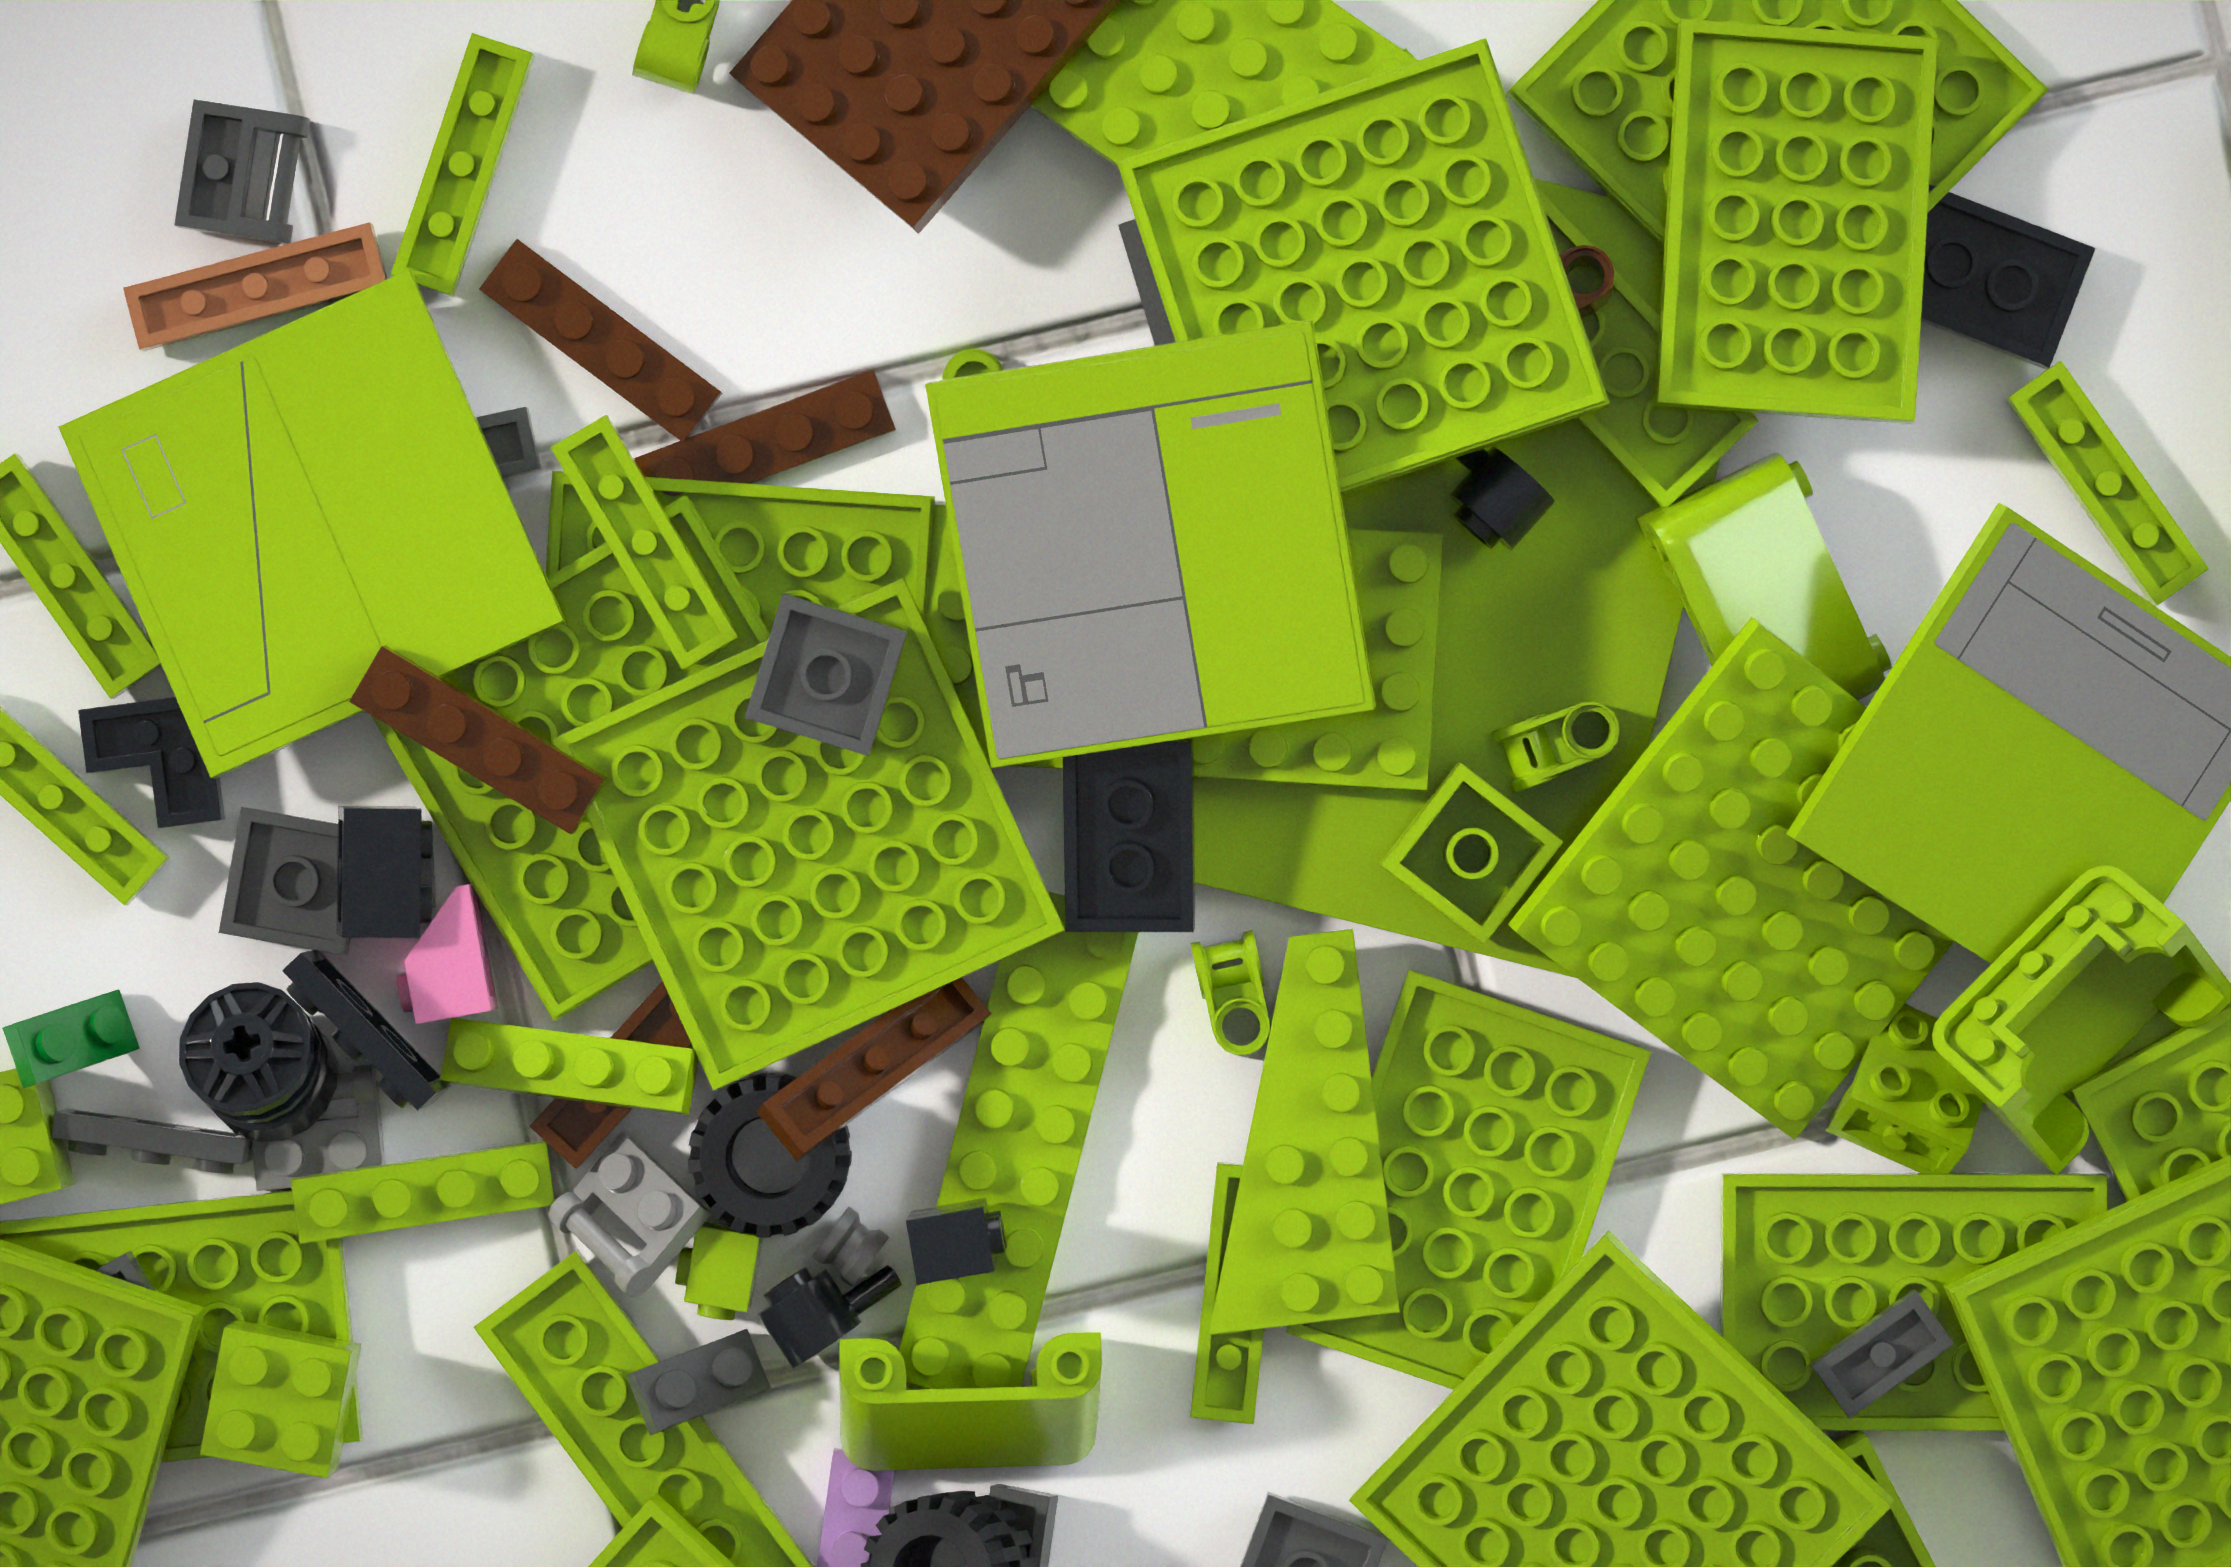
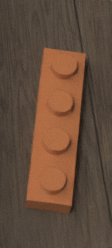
(254, 286)

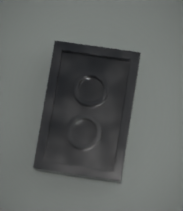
(2000, 279)
(1130, 839)
(363, 1030)

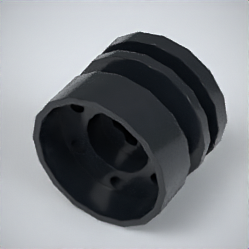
(289, 1071)

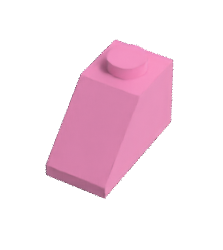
(449, 964)

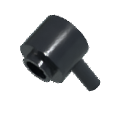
(1498, 498)
(813, 1313)

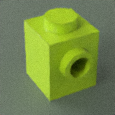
(719, 1270)

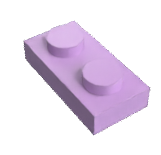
(852, 1509)

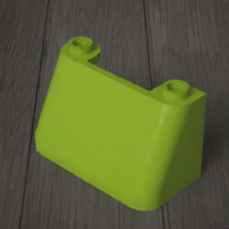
(1757, 553)
(2071, 1001)
(969, 1427)

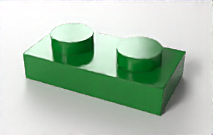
(70, 1038)

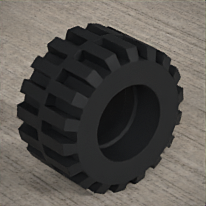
(734, 1199)
(966, 1521)

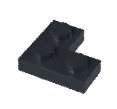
(157, 737)

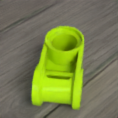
(675, 44)
(1552, 744)
(1232, 987)

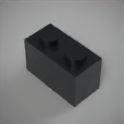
(382, 871)
(955, 1240)

